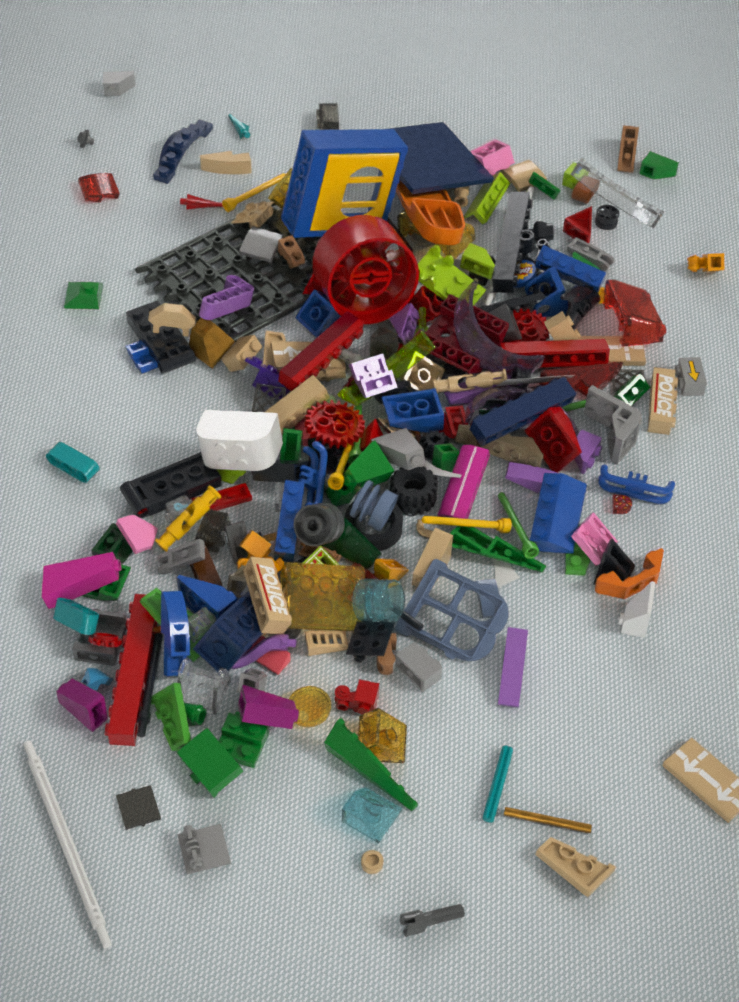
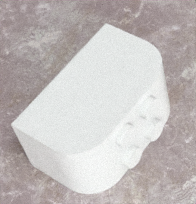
(239, 439)

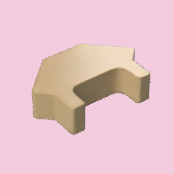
(172, 316)

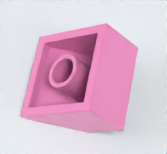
(494, 156)

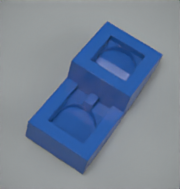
(141, 357)

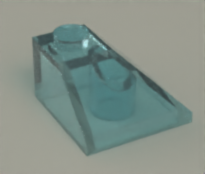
(370, 813)

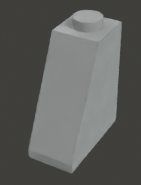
(401, 449)

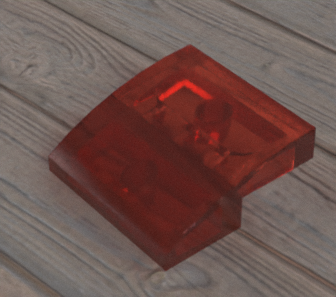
(98, 186)

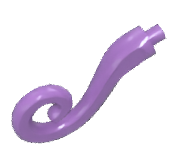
(272, 643)

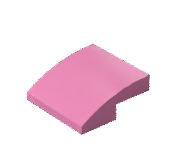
(593, 538)

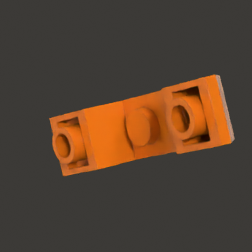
(611, 584)

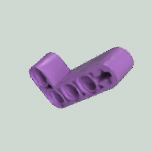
(234, 296)

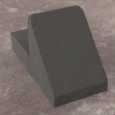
(235, 534)

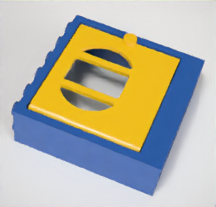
(324, 169)

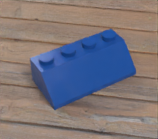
(558, 513)

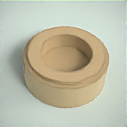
(372, 862)

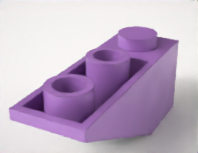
(405, 322)

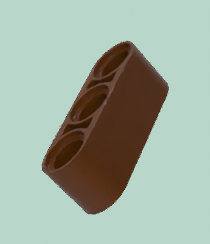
(206, 570)

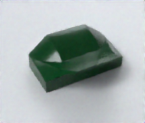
(113, 542)

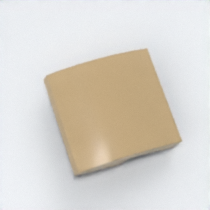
(520, 174)

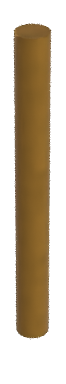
(545, 819)

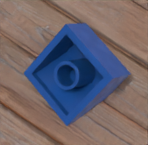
(317, 313)

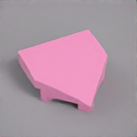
(137, 533)

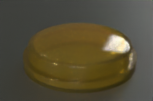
(313, 705)

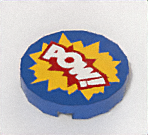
(527, 273)

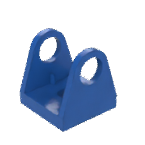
(554, 299)

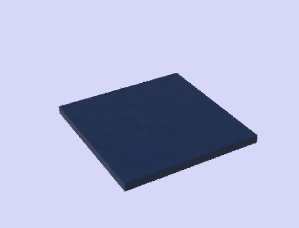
(438, 160)

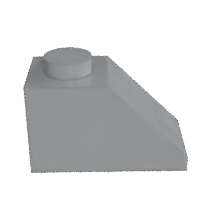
(118, 82)

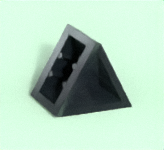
(615, 560)

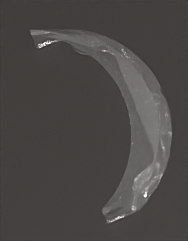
(616, 194)

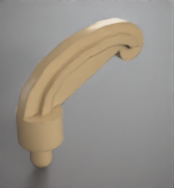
(421, 530)

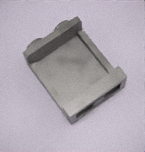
(109, 623)

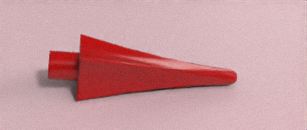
(195, 202)

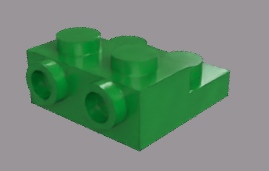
(243, 739)

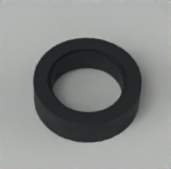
(387, 539)

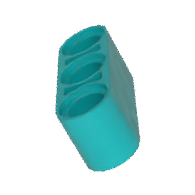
(72, 462)
(76, 616)

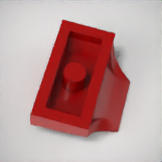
(452, 418)

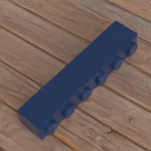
(521, 411)

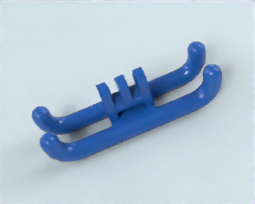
(314, 478)
(635, 487)

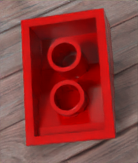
(555, 438)

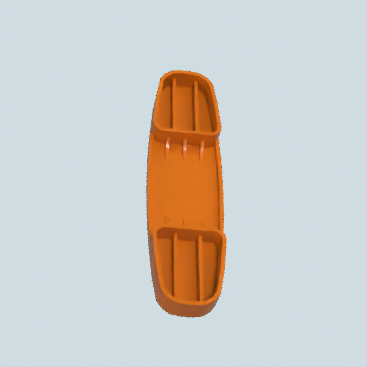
(433, 215)

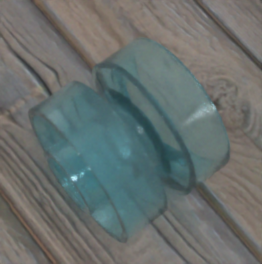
(378, 600)

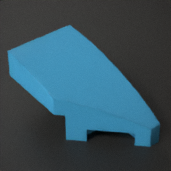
(95, 677)

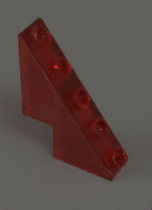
(585, 376)

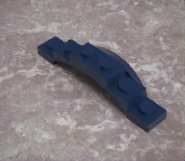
(176, 147)

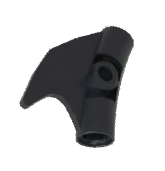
(580, 302)

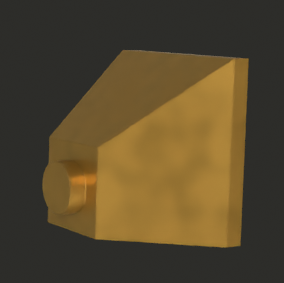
(209, 342)

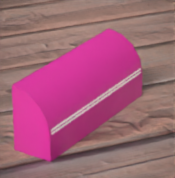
(463, 490)

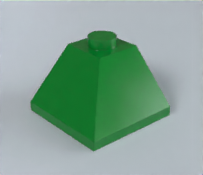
(83, 295)

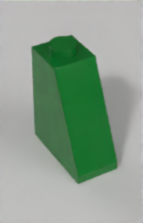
(370, 466)

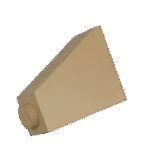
(438, 548)

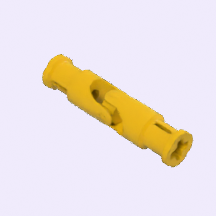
(197, 509)

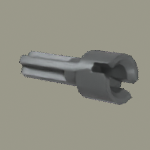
(418, 921)

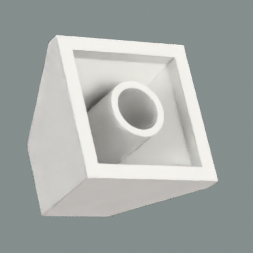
(638, 612)

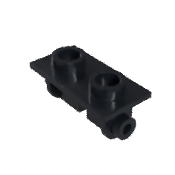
(402, 387)

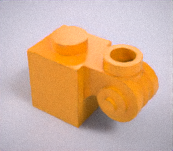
(707, 262)
(255, 547)

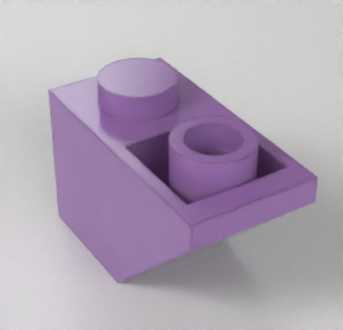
(590, 447)

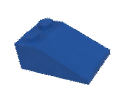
(415, 410)
(204, 594)

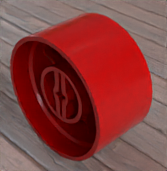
(357, 256)

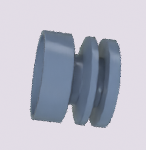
(373, 505)

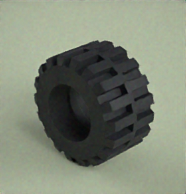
(414, 501)

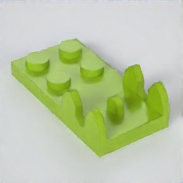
(443, 277)

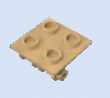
(255, 214)

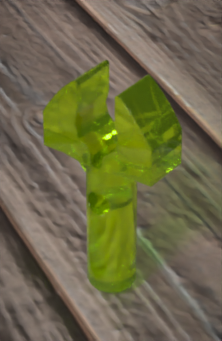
(422, 320)

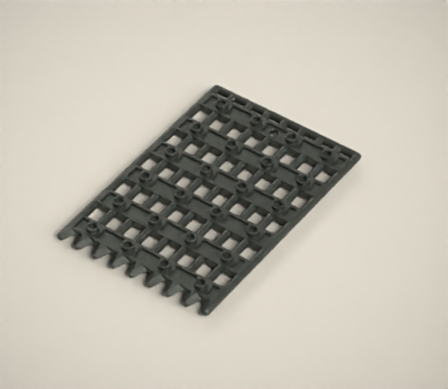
(243, 268)

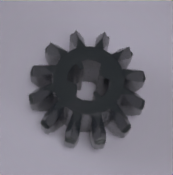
(430, 439)

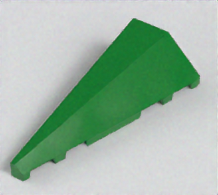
(477, 542)
(355, 754)

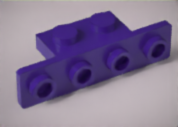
(266, 375)

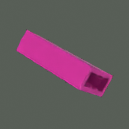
(78, 577)

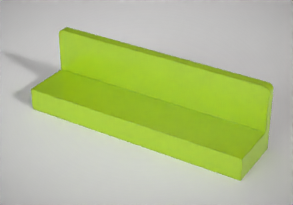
(488, 198)

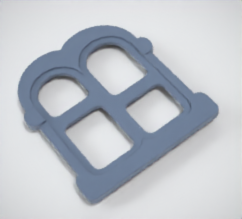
(486, 629)

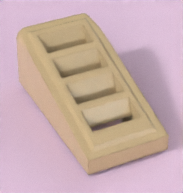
(319, 648)

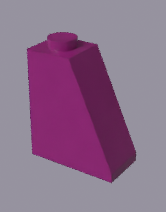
(83, 703)
(266, 708)

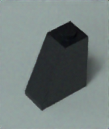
(281, 471)

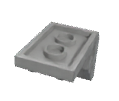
(616, 415)

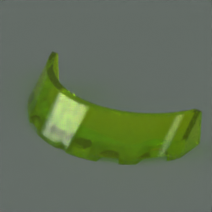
(399, 363)

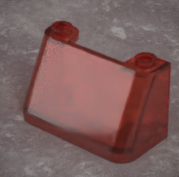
(634, 312)

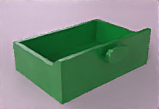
(209, 762)

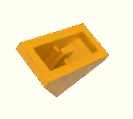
(389, 569)

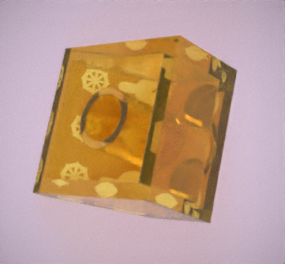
(383, 735)

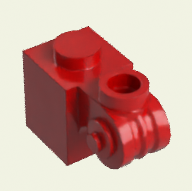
(361, 700)

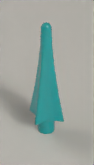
(242, 129)

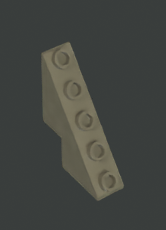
(510, 448)

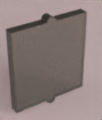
(138, 807)

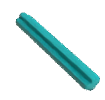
(497, 784)

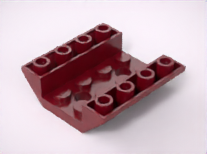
(449, 348)

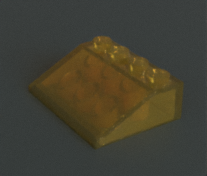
(320, 595)

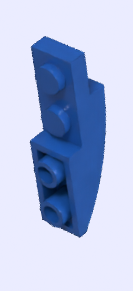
(175, 630)

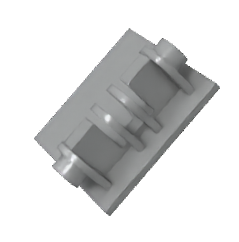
(203, 848)

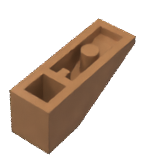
(627, 148)

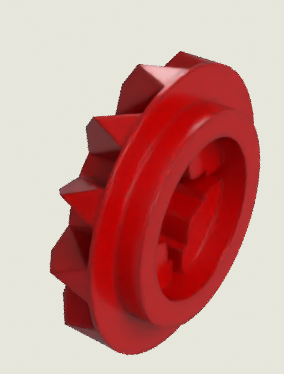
(105, 640)

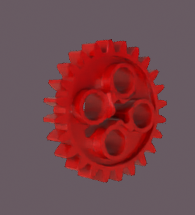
(531, 326)
(334, 424)

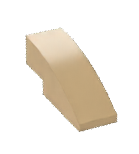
(226, 163)

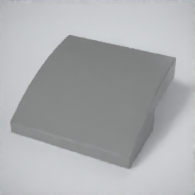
(260, 244)

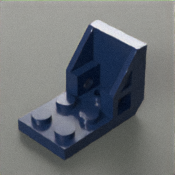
(230, 635)

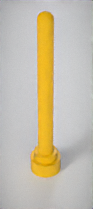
(230, 203)
(336, 479)
(502, 525)

